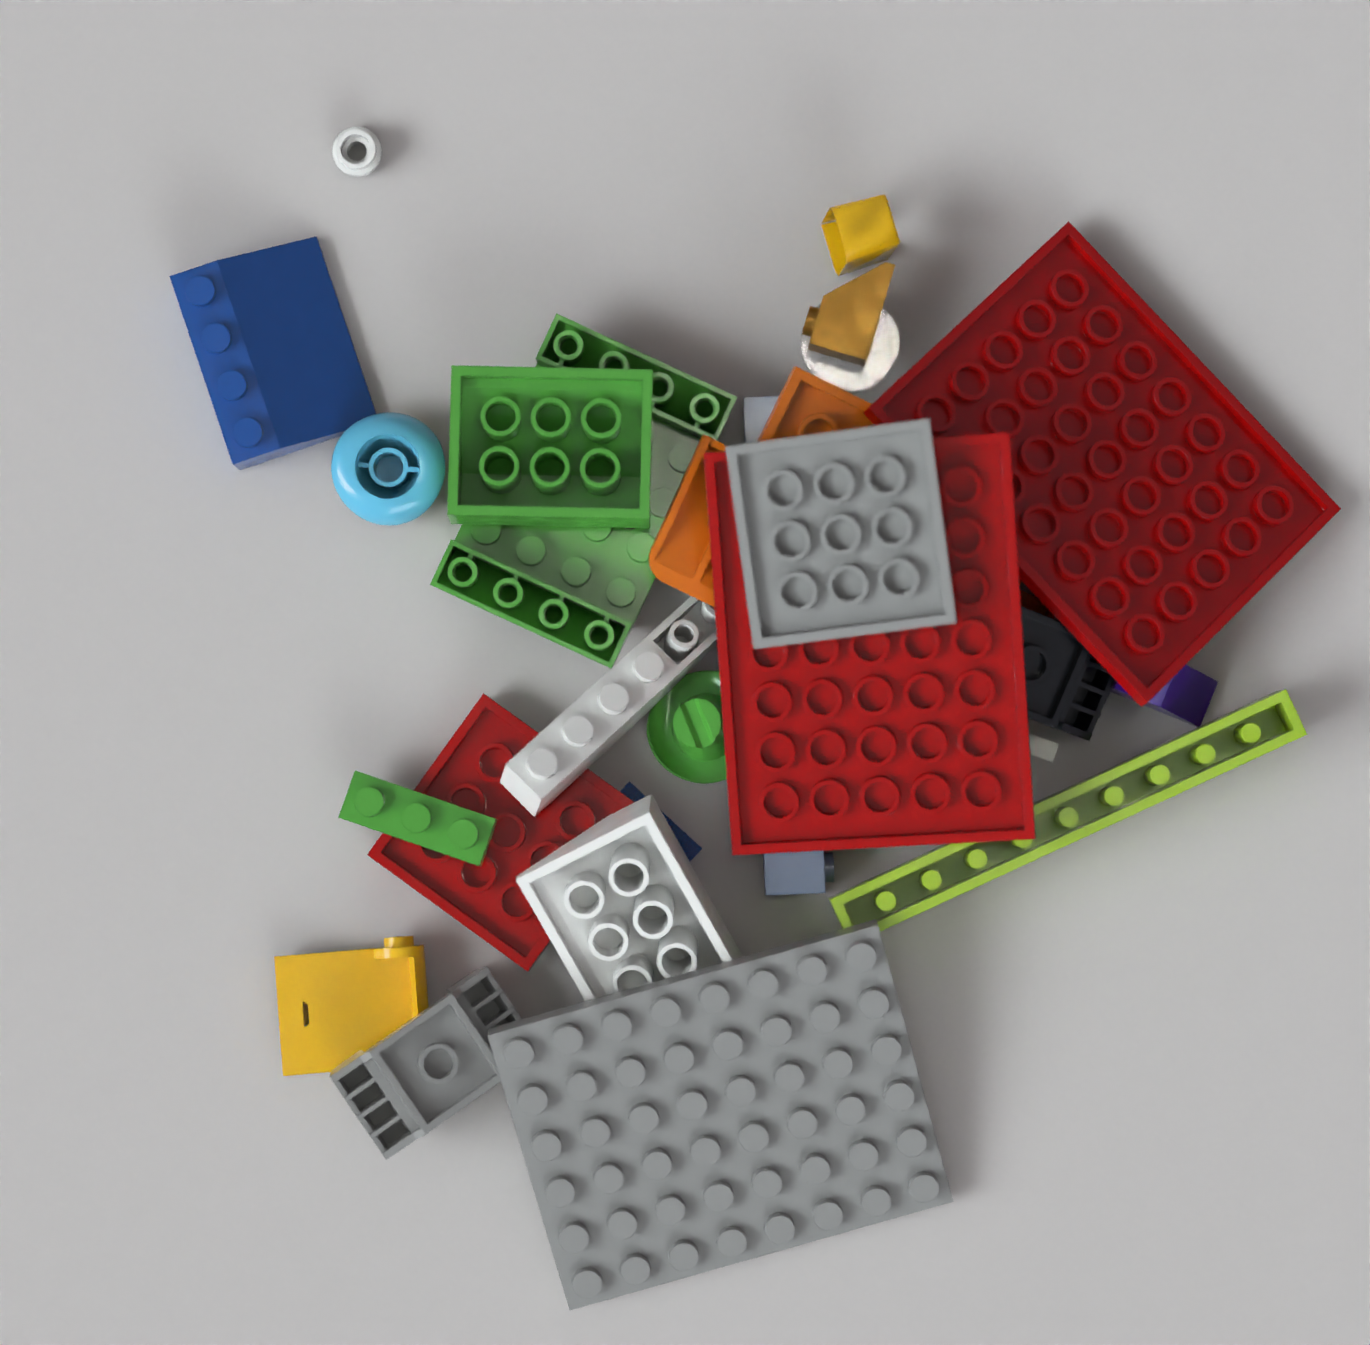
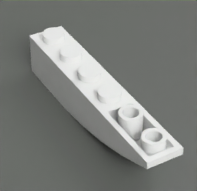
(610, 706)

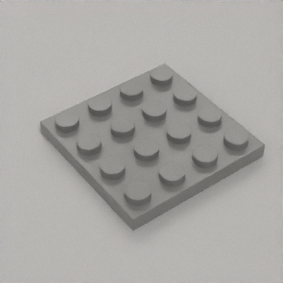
(841, 533)

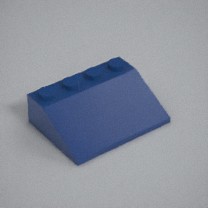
(273, 350)

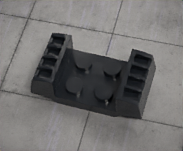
(1062, 678)

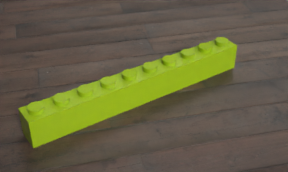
(1076, 812)

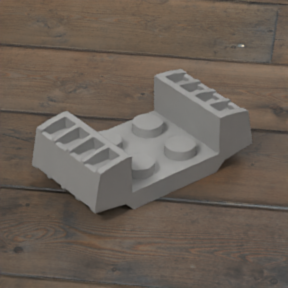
(427, 1064)

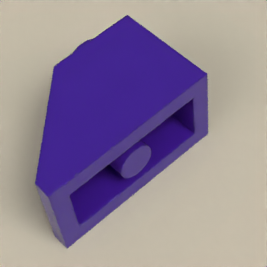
(1183, 697)

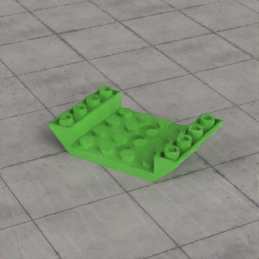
(587, 581)

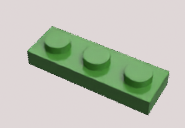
(418, 818)

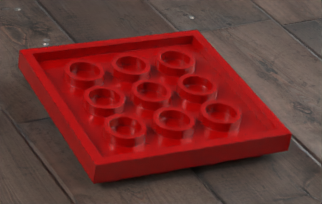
(470, 776)

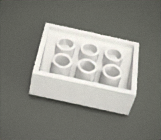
(626, 904)

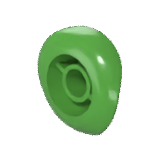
(688, 729)

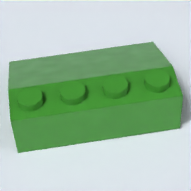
(550, 446)

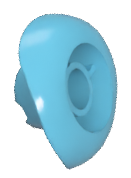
(388, 468)

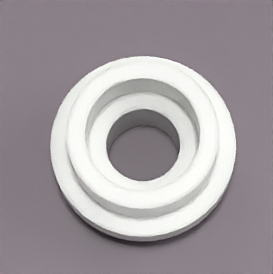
(349, 138)

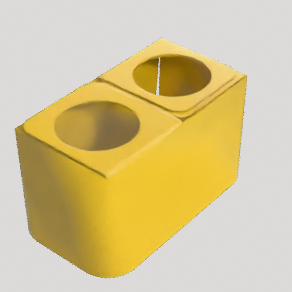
(861, 234)

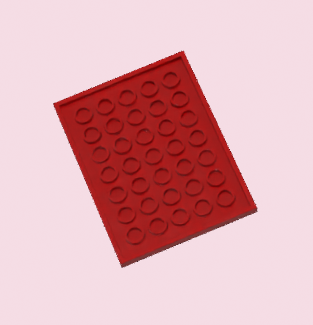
(1135, 471)
(891, 729)

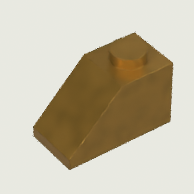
(849, 316)

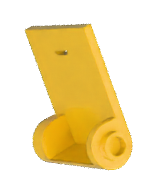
(350, 1000)

